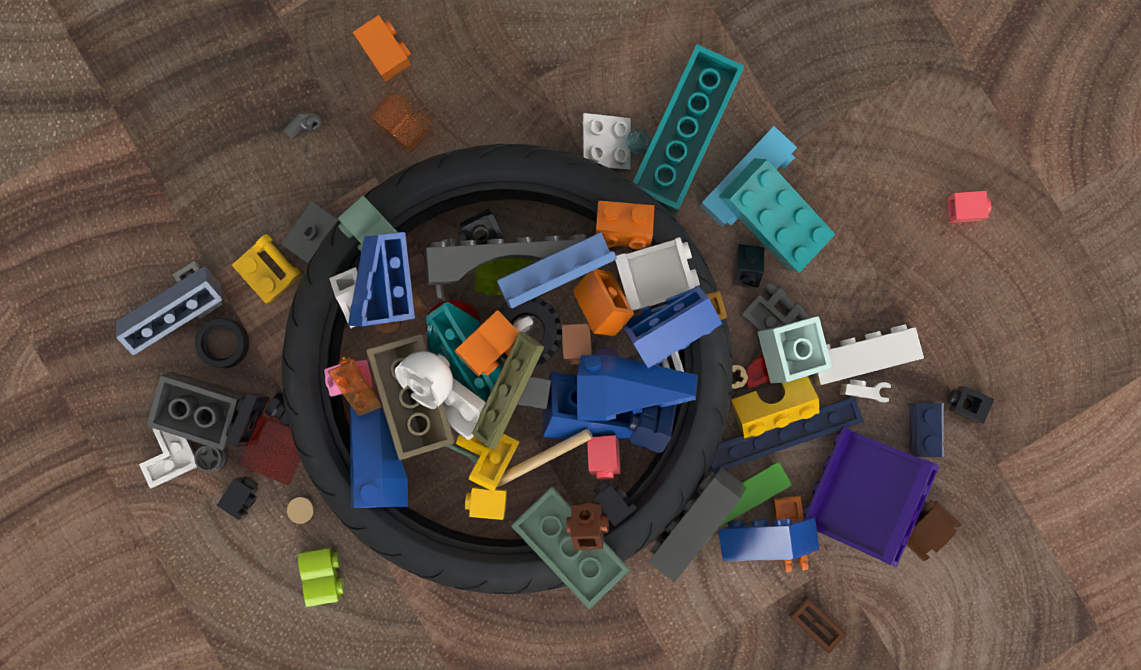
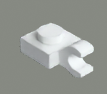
(858, 389)

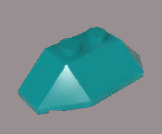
(445, 333)

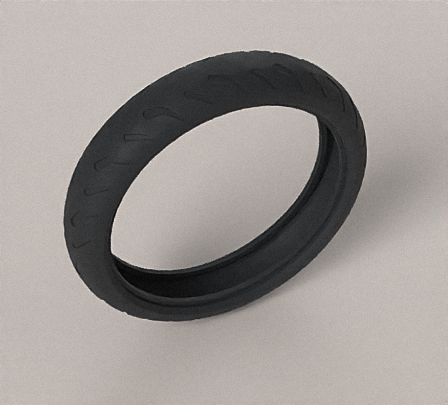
(315, 342)

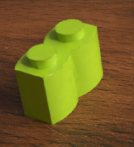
(320, 576)

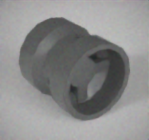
(204, 458)

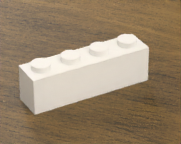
(871, 354)

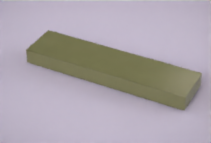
(507, 390)

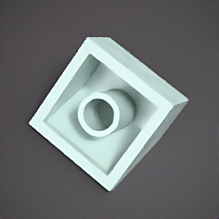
(794, 350)

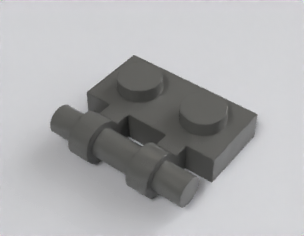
(765, 316)

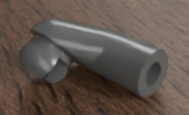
(302, 121)

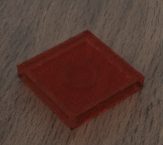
(271, 451)

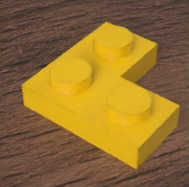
(491, 462)

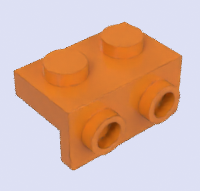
(625, 224)

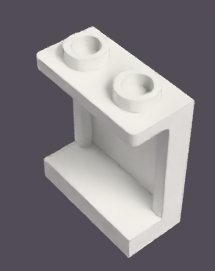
(656, 273)

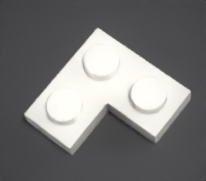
(174, 461)

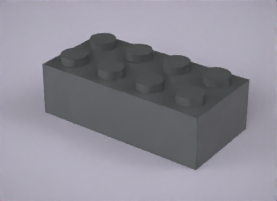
(701, 519)

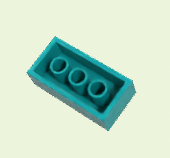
(776, 215)

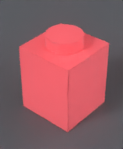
(968, 206)
(603, 457)

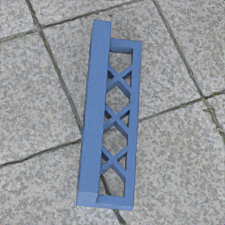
(555, 270)

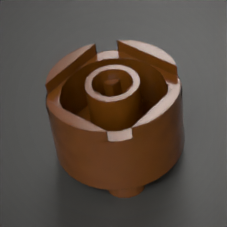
(932, 529)

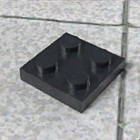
(249, 410)

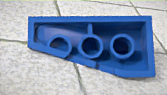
(621, 385)
(561, 418)
(375, 471)

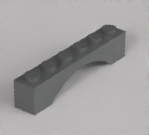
(451, 263)

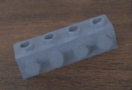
(168, 310)

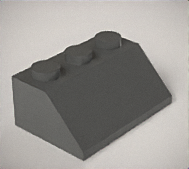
(193, 409)

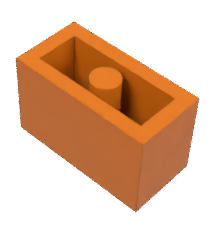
(382, 48)
(603, 302)

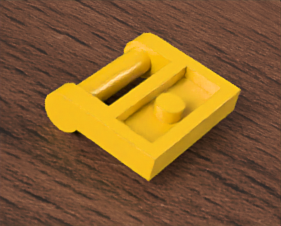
(260, 275)

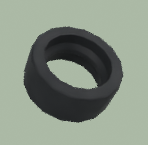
(201, 343)

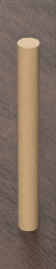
(545, 456)

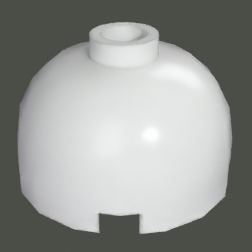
(427, 376)

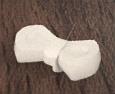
(527, 326)

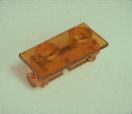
(355, 387)

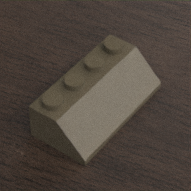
(411, 424)

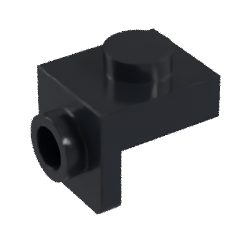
(749, 265)

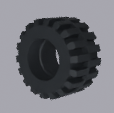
(547, 316)

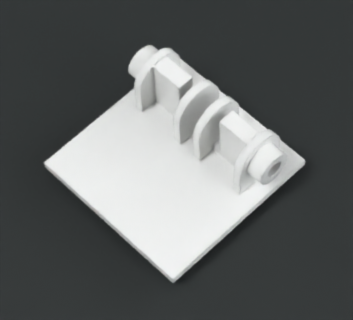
(606, 140)

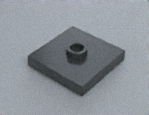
(309, 232)

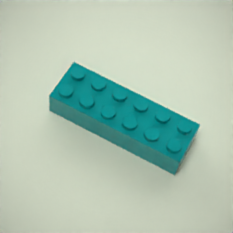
(687, 127)

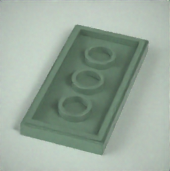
(584, 572)

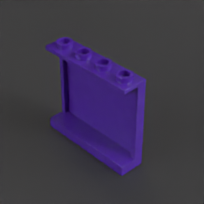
(870, 495)

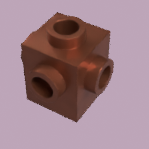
(587, 526)

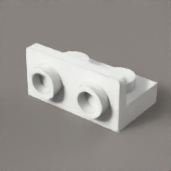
(463, 409)

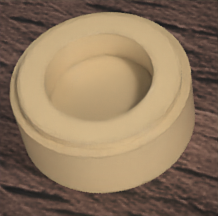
(301, 510)

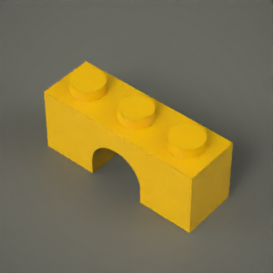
(757, 416)

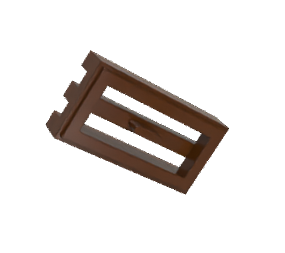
(800, 608)

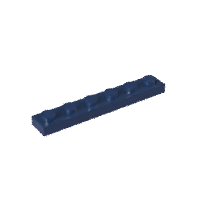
(829, 420)

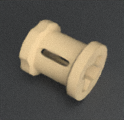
(741, 374)

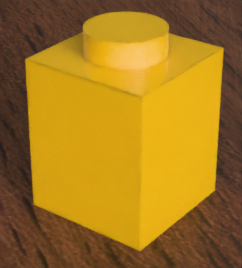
(486, 503)

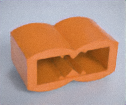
(488, 344)

